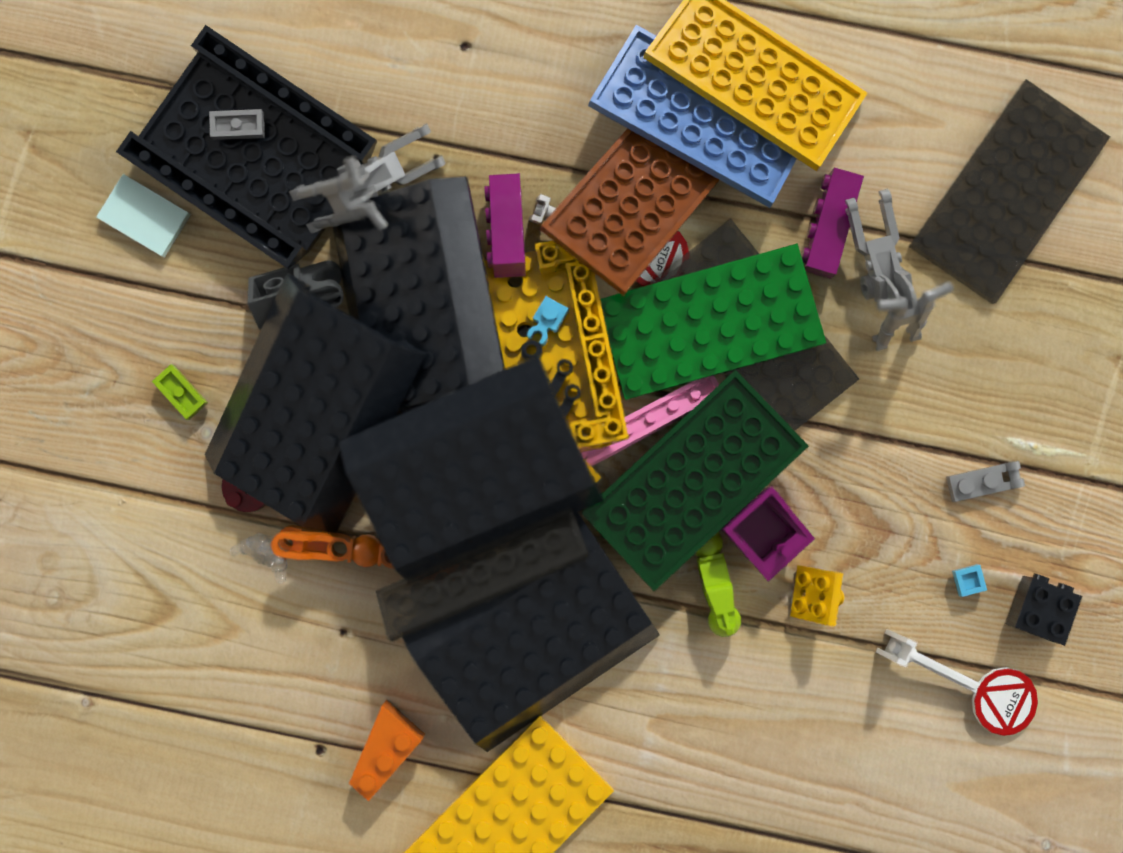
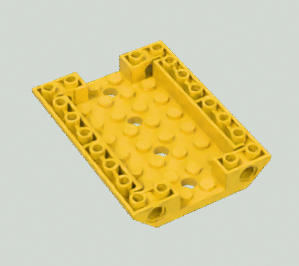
(582, 338)

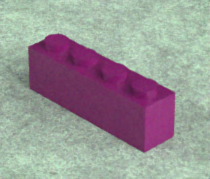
(831, 223)
(506, 226)

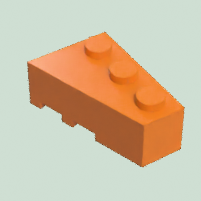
(385, 750)

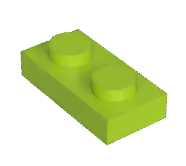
(180, 392)

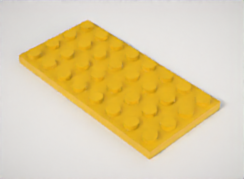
(756, 77)
(521, 801)

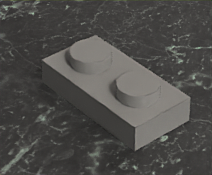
(236, 124)

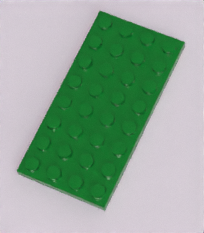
(711, 321)

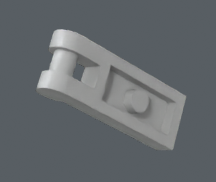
(984, 481)

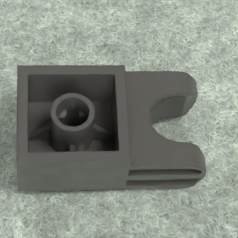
(322, 276)

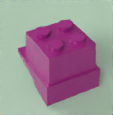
(768, 533)

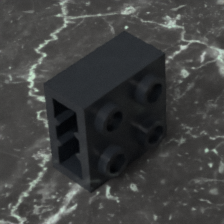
(1044, 609)

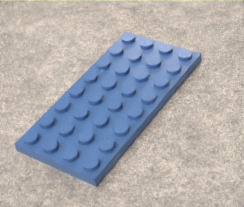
(688, 124)

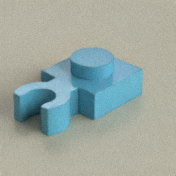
(549, 317)

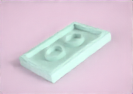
(143, 215)

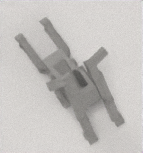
(359, 183)
(887, 280)

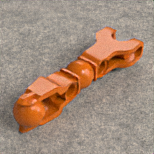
(319, 545)

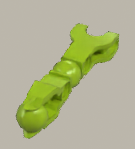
(717, 588)

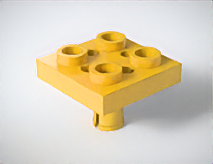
(821, 597)

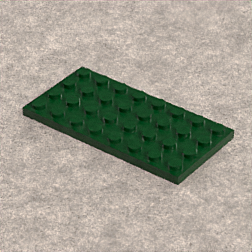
(695, 480)

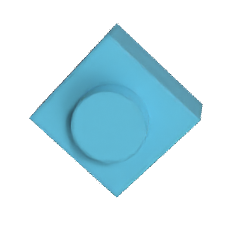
(969, 580)

